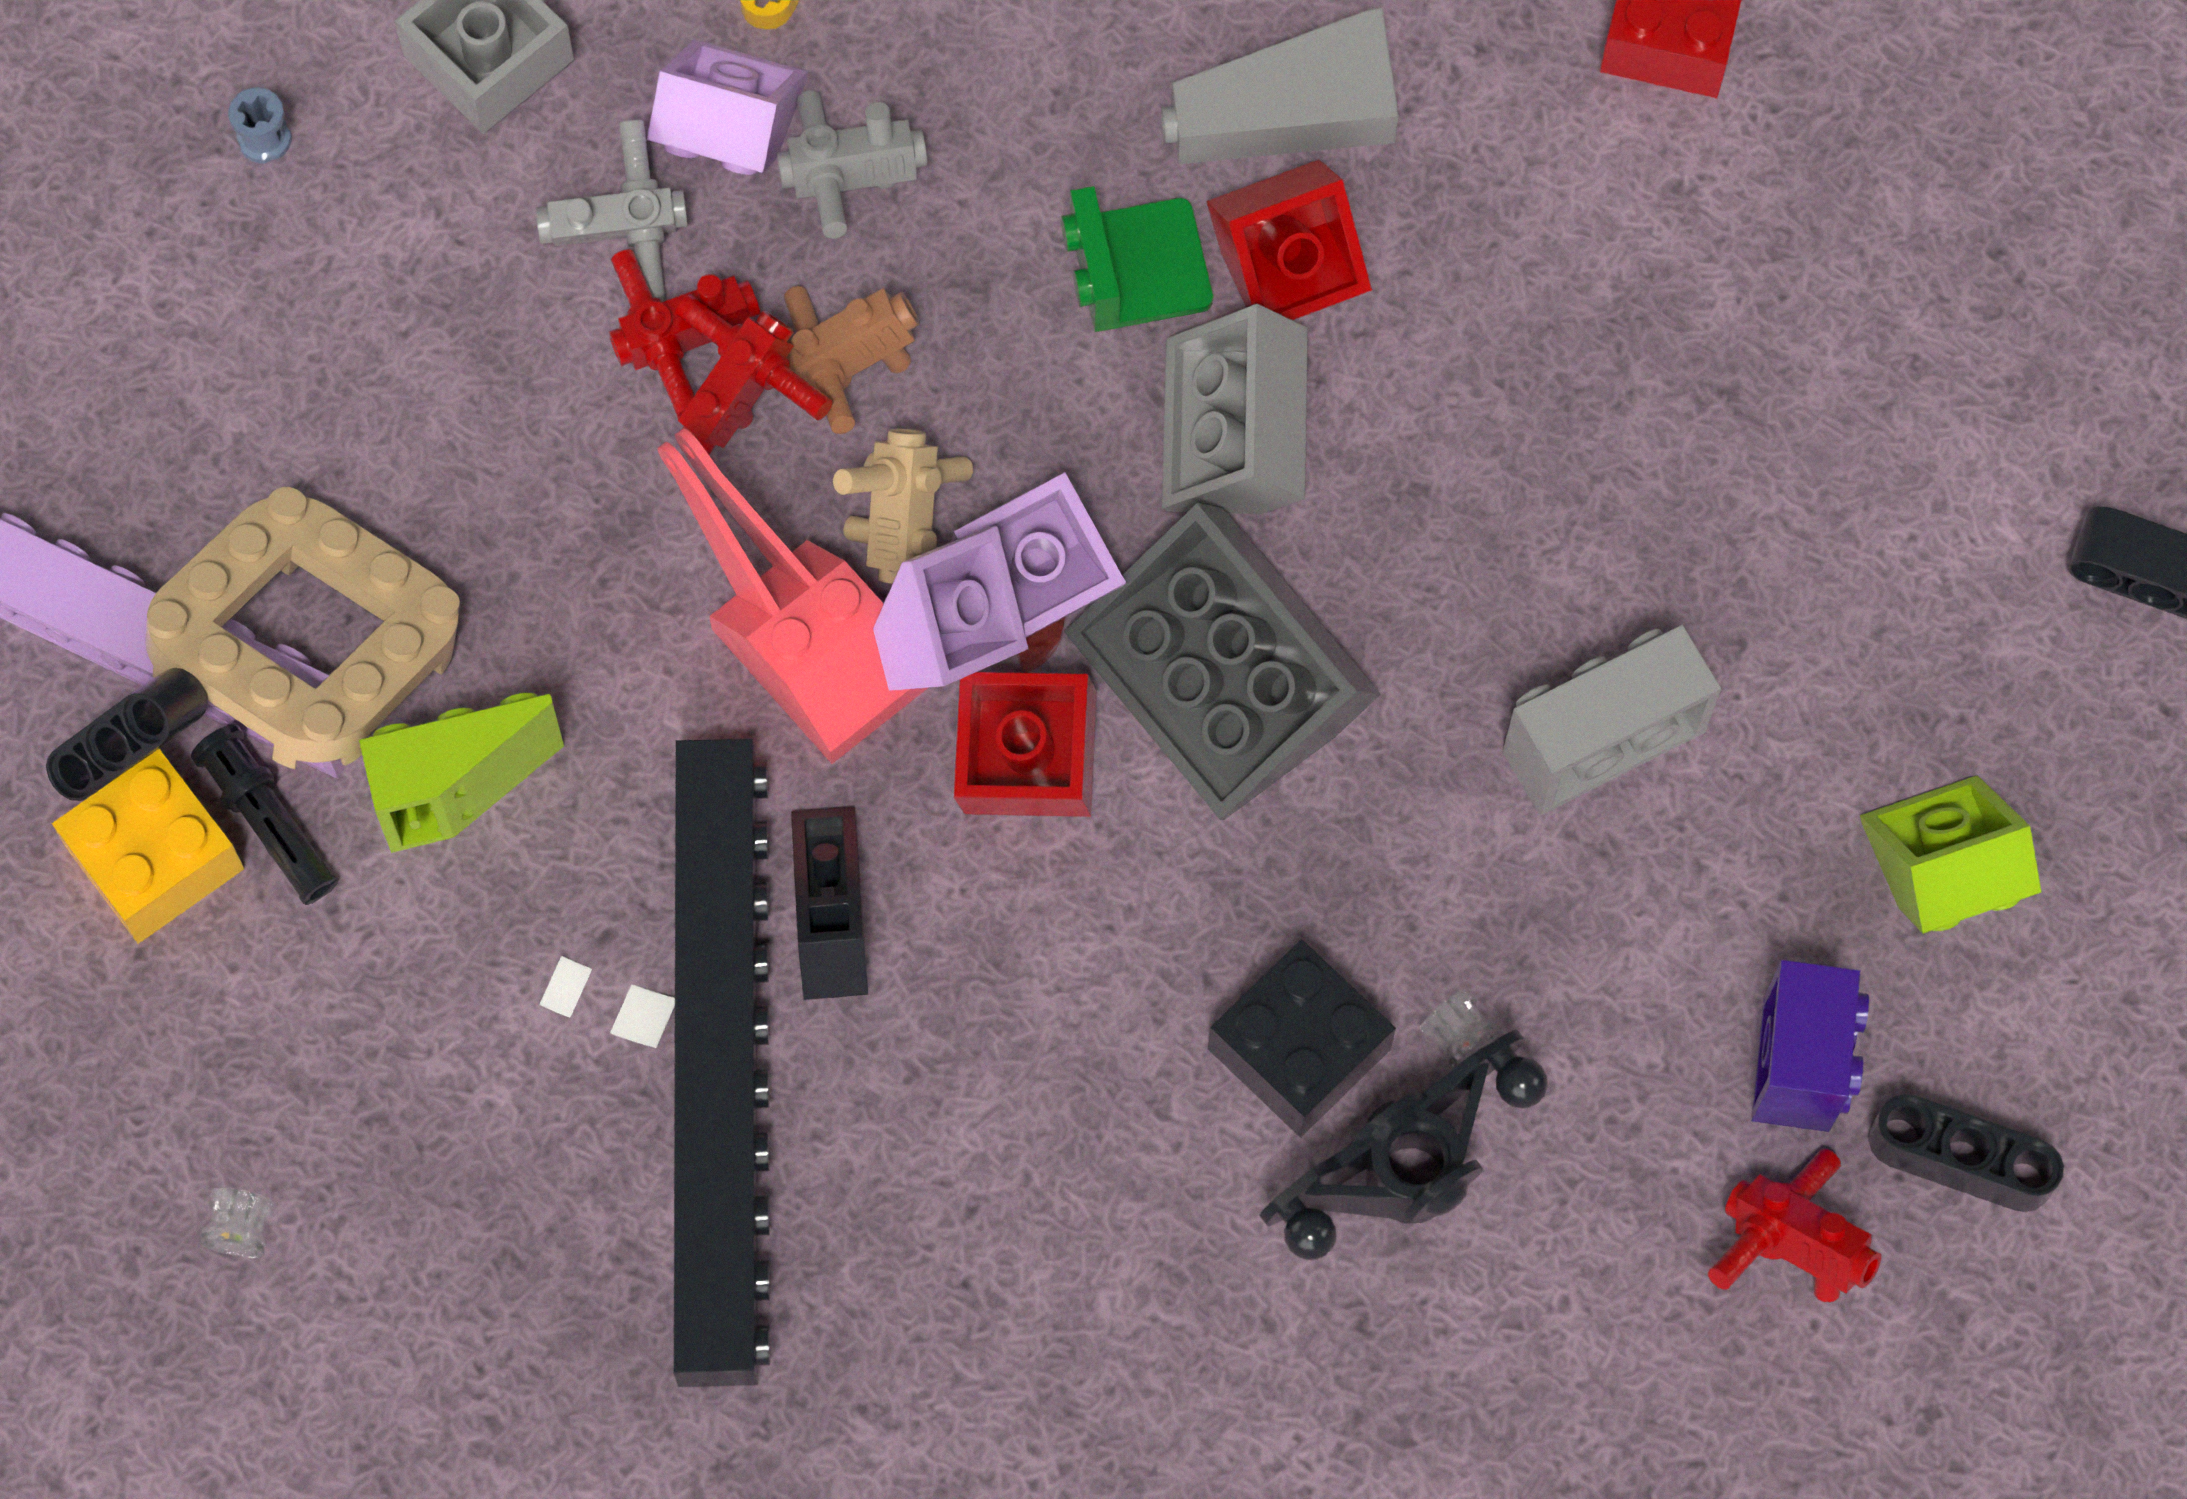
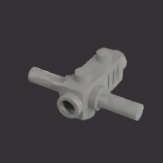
(833, 161)
(637, 213)

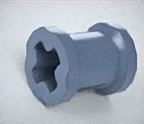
(259, 124)

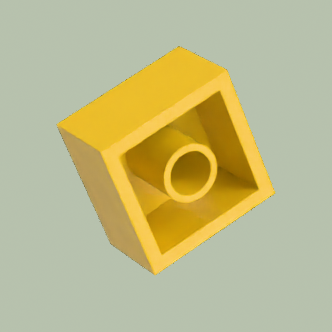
(148, 846)

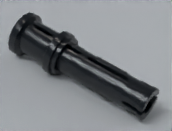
(254, 785)

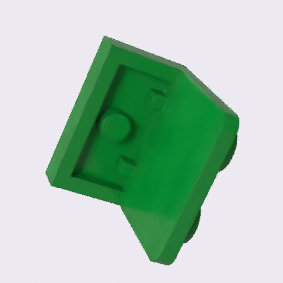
(1136, 261)

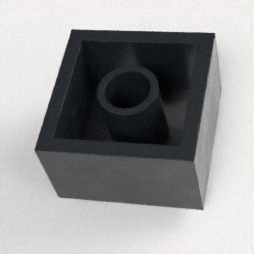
(1301, 1038)

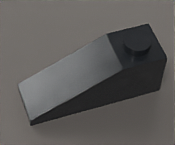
(829, 903)

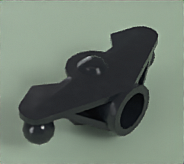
(1405, 1125)

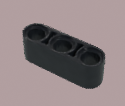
(2132, 559)
(126, 734)
(1996, 1146)

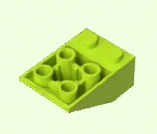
(450, 771)

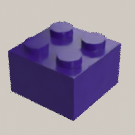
(1808, 1046)

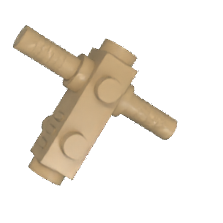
(902, 486)

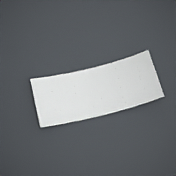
(639, 1019)

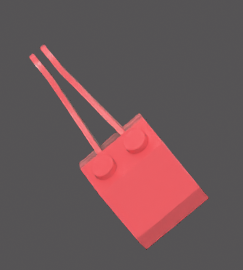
(800, 623)

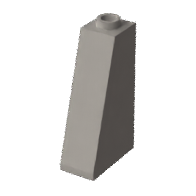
(1290, 98)

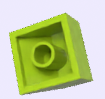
(1953, 854)

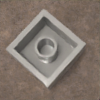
(485, 52)

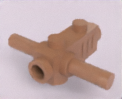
(848, 343)

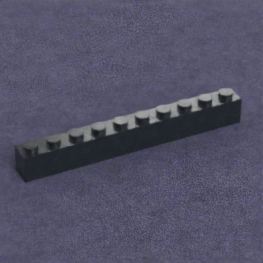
(717, 1065)

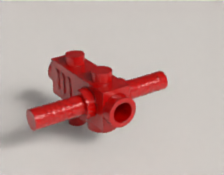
(658, 337)
(749, 362)
(1784, 1224)

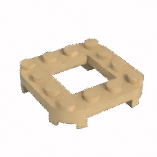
(356, 697)

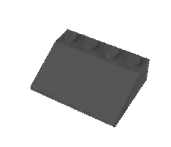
(1221, 660)

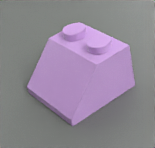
(725, 106)
(1050, 553)
(949, 614)

